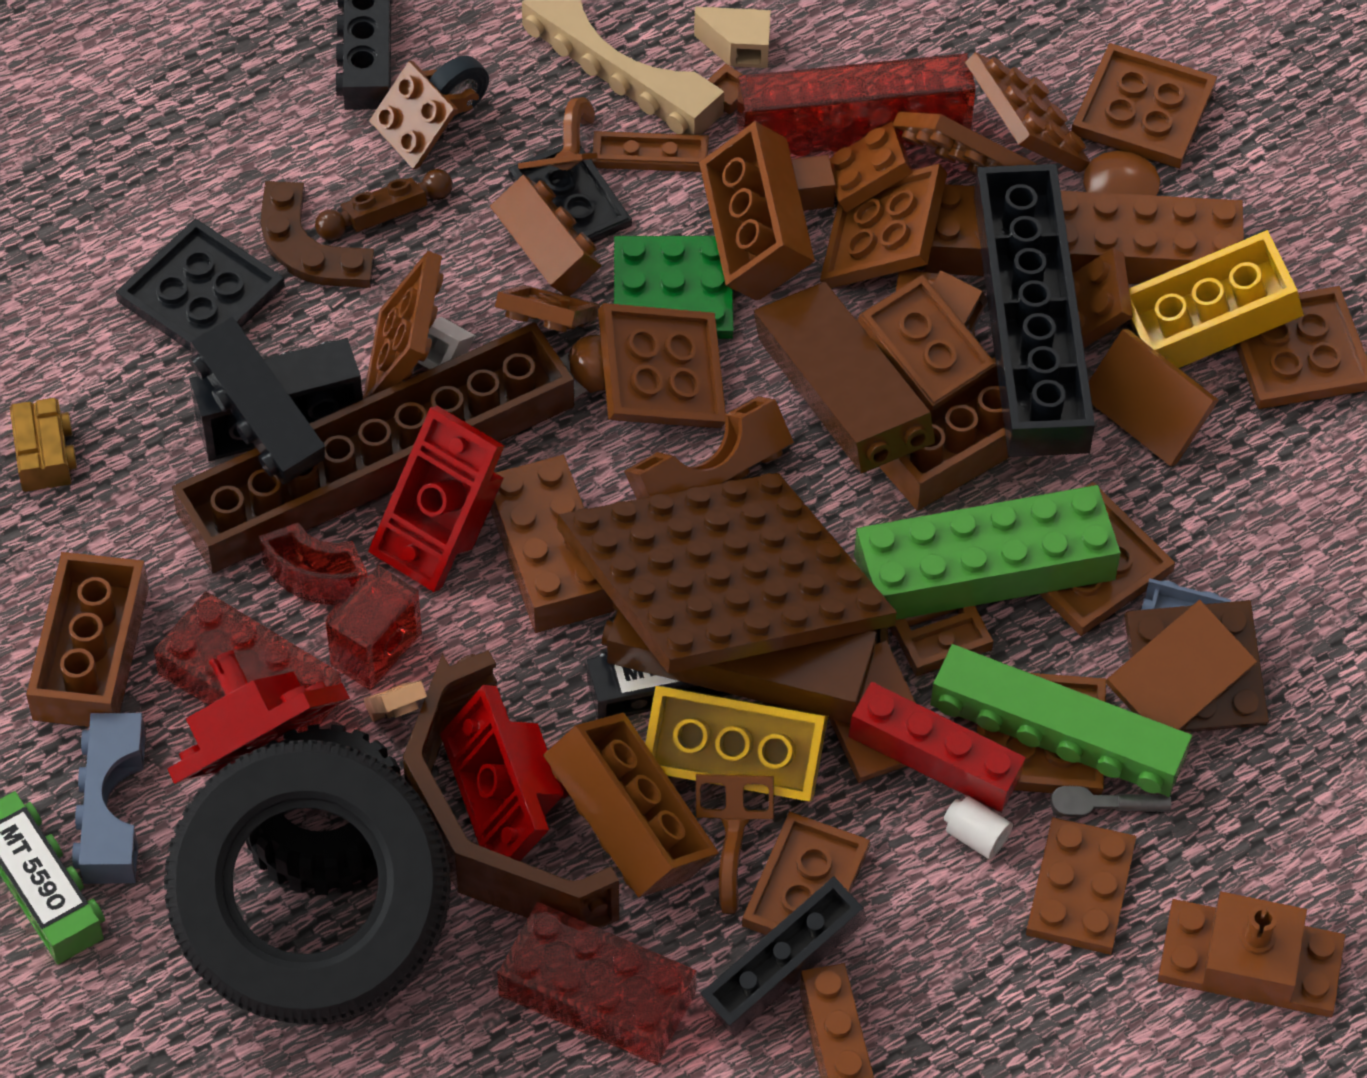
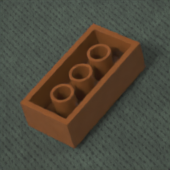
(756, 211)
(966, 444)
(546, 568)
(87, 638)
(630, 804)

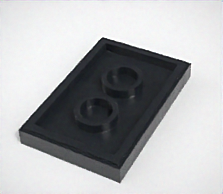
(581, 193)

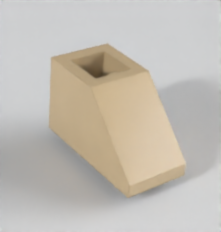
(735, 34)

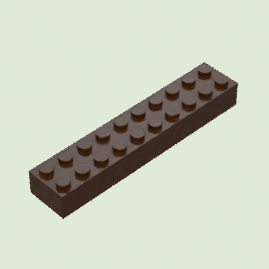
(367, 444)

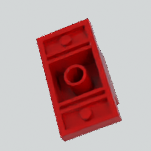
(439, 499)
(249, 716)
(501, 774)

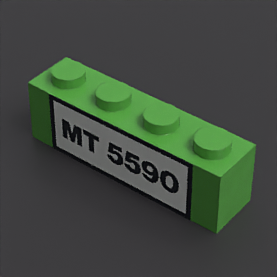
(42, 884)

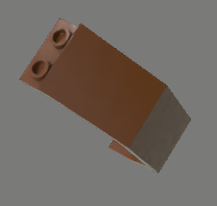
(473, 868)

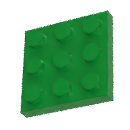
(673, 275)

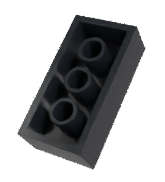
(315, 378)

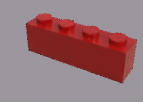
(936, 746)

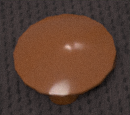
(1121, 174)

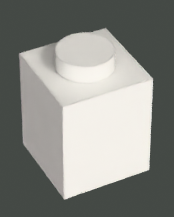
(447, 342)

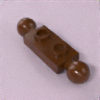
(383, 204)

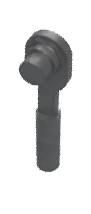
(1079, 802)

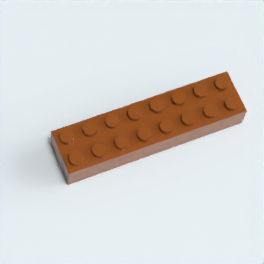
(1149, 230)

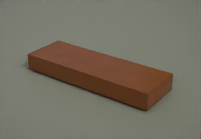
(649, 151)

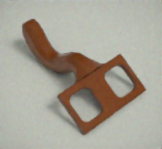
(577, 111)
(734, 819)

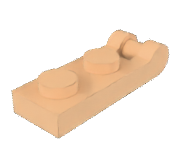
(395, 701)

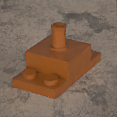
(1252, 953)

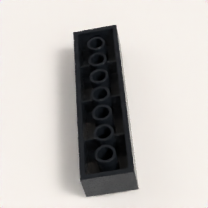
(1033, 311)

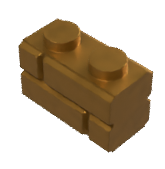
(41, 444)

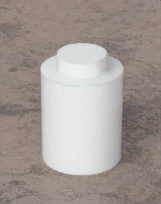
(977, 826)

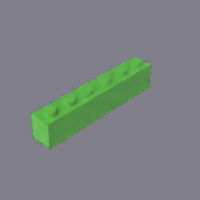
(1060, 720)

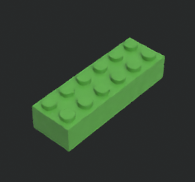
(990, 552)

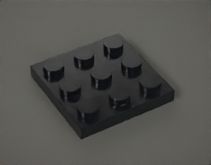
(199, 284)

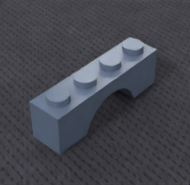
(107, 844)

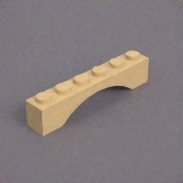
(677, 97)

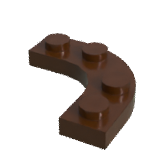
(300, 253)

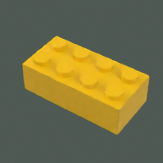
(1215, 301)
(736, 737)

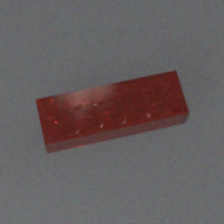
(844, 103)

